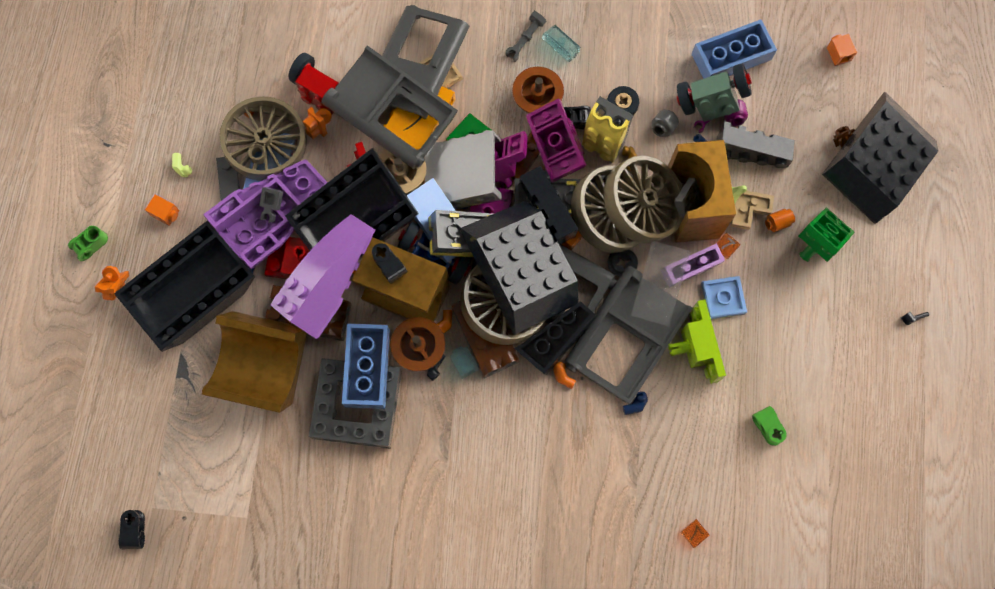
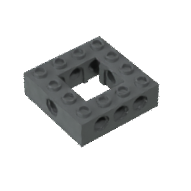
(326, 428)

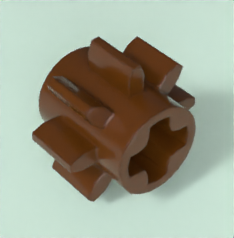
(842, 135)

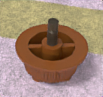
(536, 88)
(417, 344)

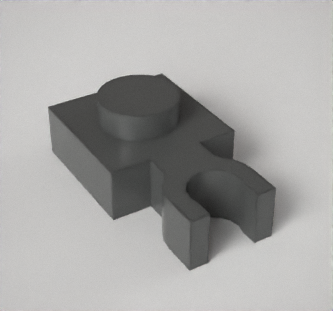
(271, 201)

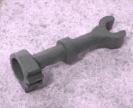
(538, 20)

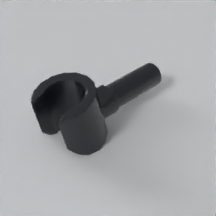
(910, 318)
(432, 373)

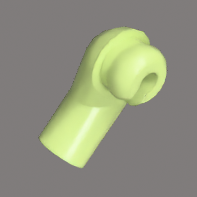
(177, 165)

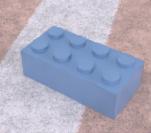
(744, 45)
(366, 366)

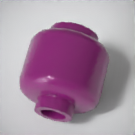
(739, 117)

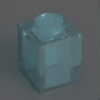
(464, 362)

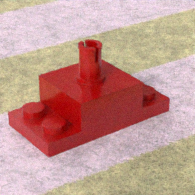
(286, 258)

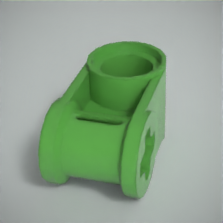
(87, 243)
(769, 424)

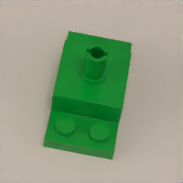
(824, 236)

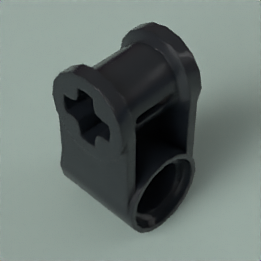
(578, 115)
(390, 264)
(132, 532)

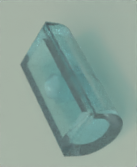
(561, 43)

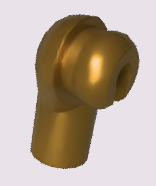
(630, 152)

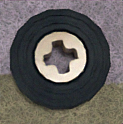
(622, 93)

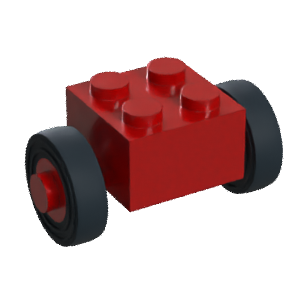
(310, 81)

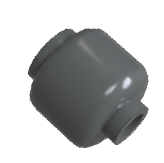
(664, 123)

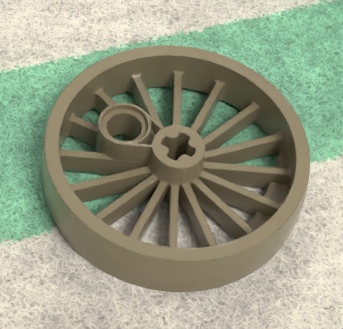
(269, 106)
(644, 198)
(582, 221)
(474, 323)

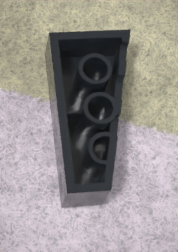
(554, 340)

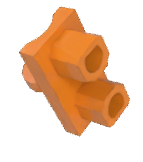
(316, 123)
(111, 282)

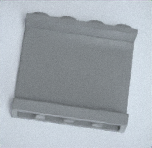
(465, 169)

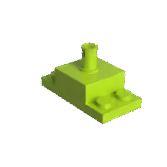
(701, 343)

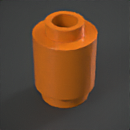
(780, 220)

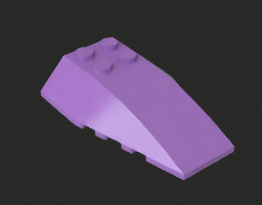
(239, 213)
(319, 280)

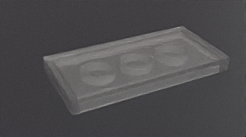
(660, 283)

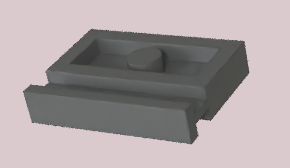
(688, 197)

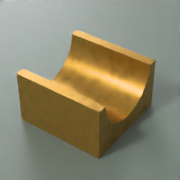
(710, 167)
(413, 294)
(256, 362)

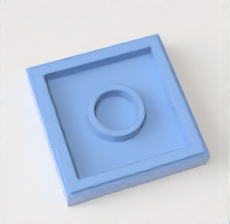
(724, 297)

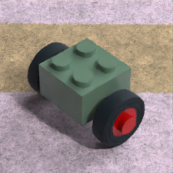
(715, 94)

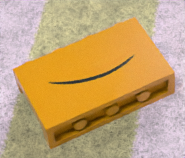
(414, 128)

